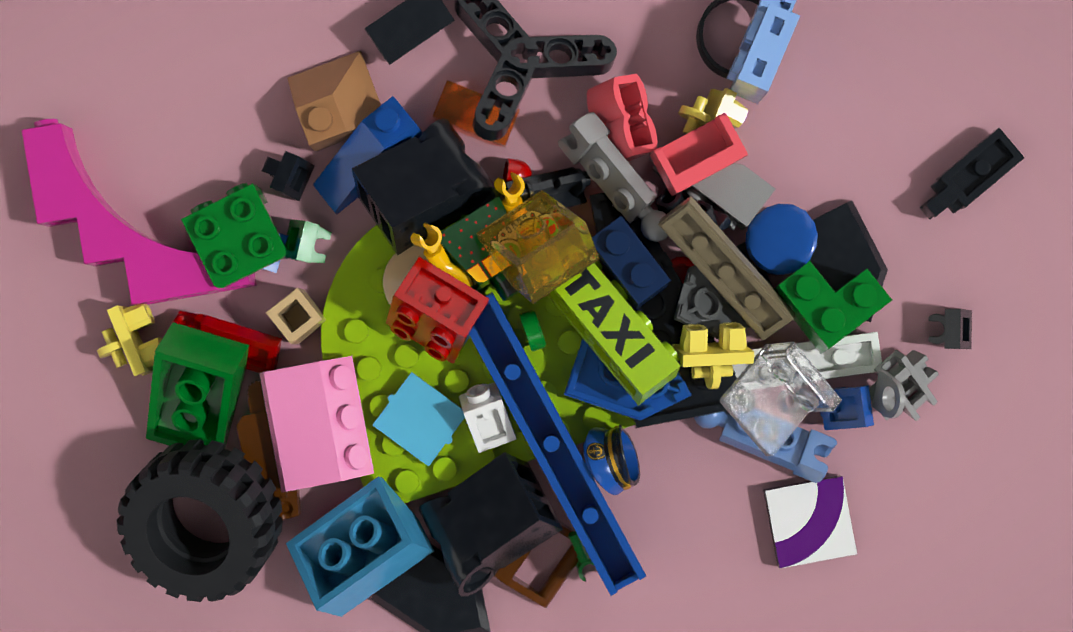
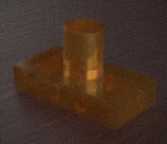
(459, 107)

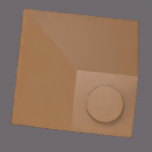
(333, 99)

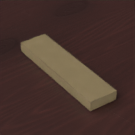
(726, 268)

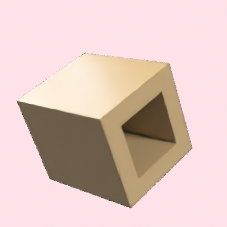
(296, 316)

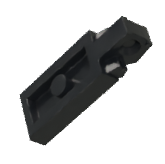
(973, 174)

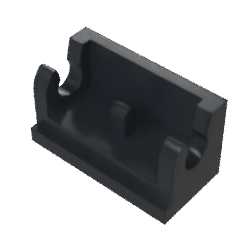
(408, 27)

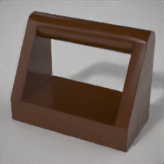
(552, 584)

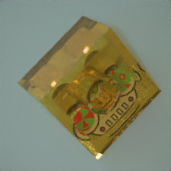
(539, 245)

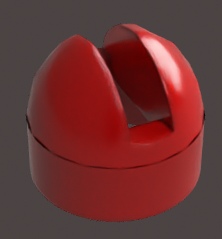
(516, 166)

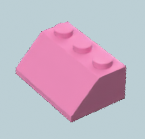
(316, 423)

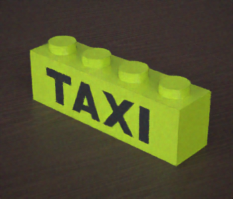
(617, 332)

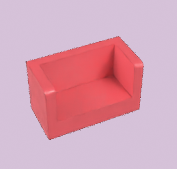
(698, 154)

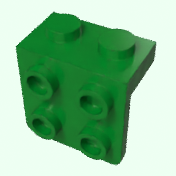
(234, 235)

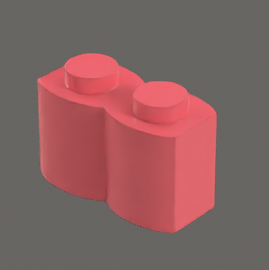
(623, 109)

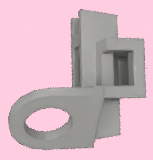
(893, 386)

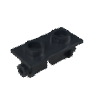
(563, 185)

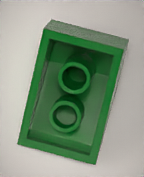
(194, 386)

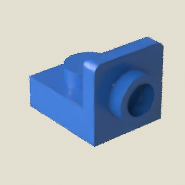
(852, 411)

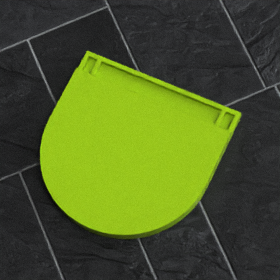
(382, 362)

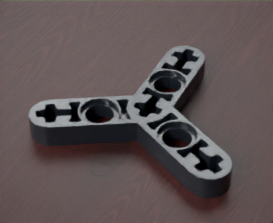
(520, 74)

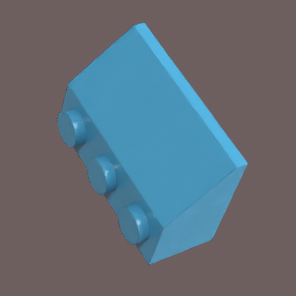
(358, 548)

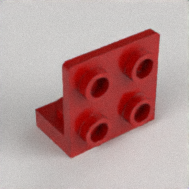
(435, 310)

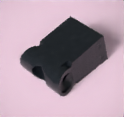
(421, 184)
(490, 521)

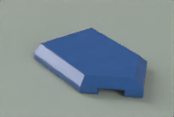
(597, 386)

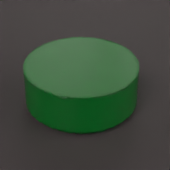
(533, 330)

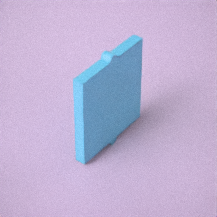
(420, 419)

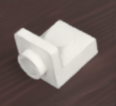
(486, 416)

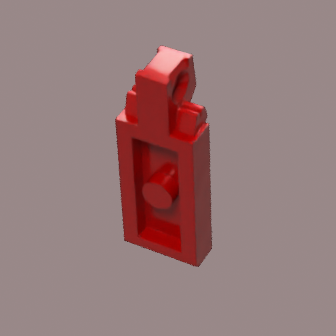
(263, 347)

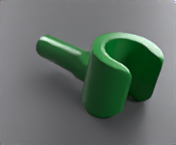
(582, 554)

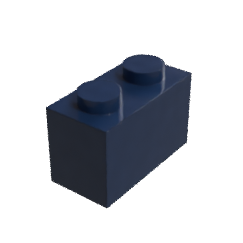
(629, 263)

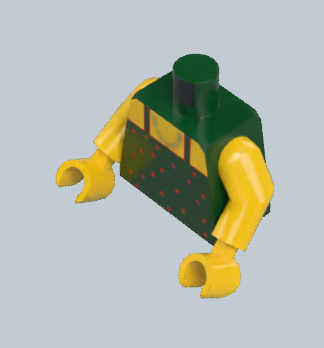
(460, 250)

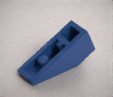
(375, 134)

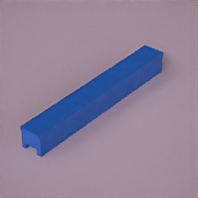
(554, 449)

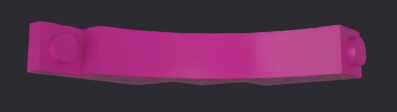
(67, 195)

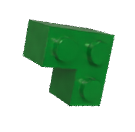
(830, 315)

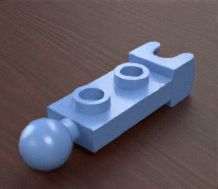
(794, 454)

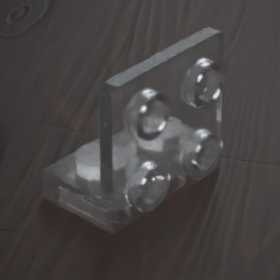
(777, 395)

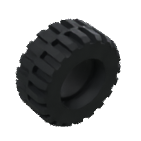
(169, 551)

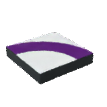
(810, 522)

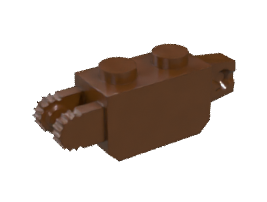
(257, 445)

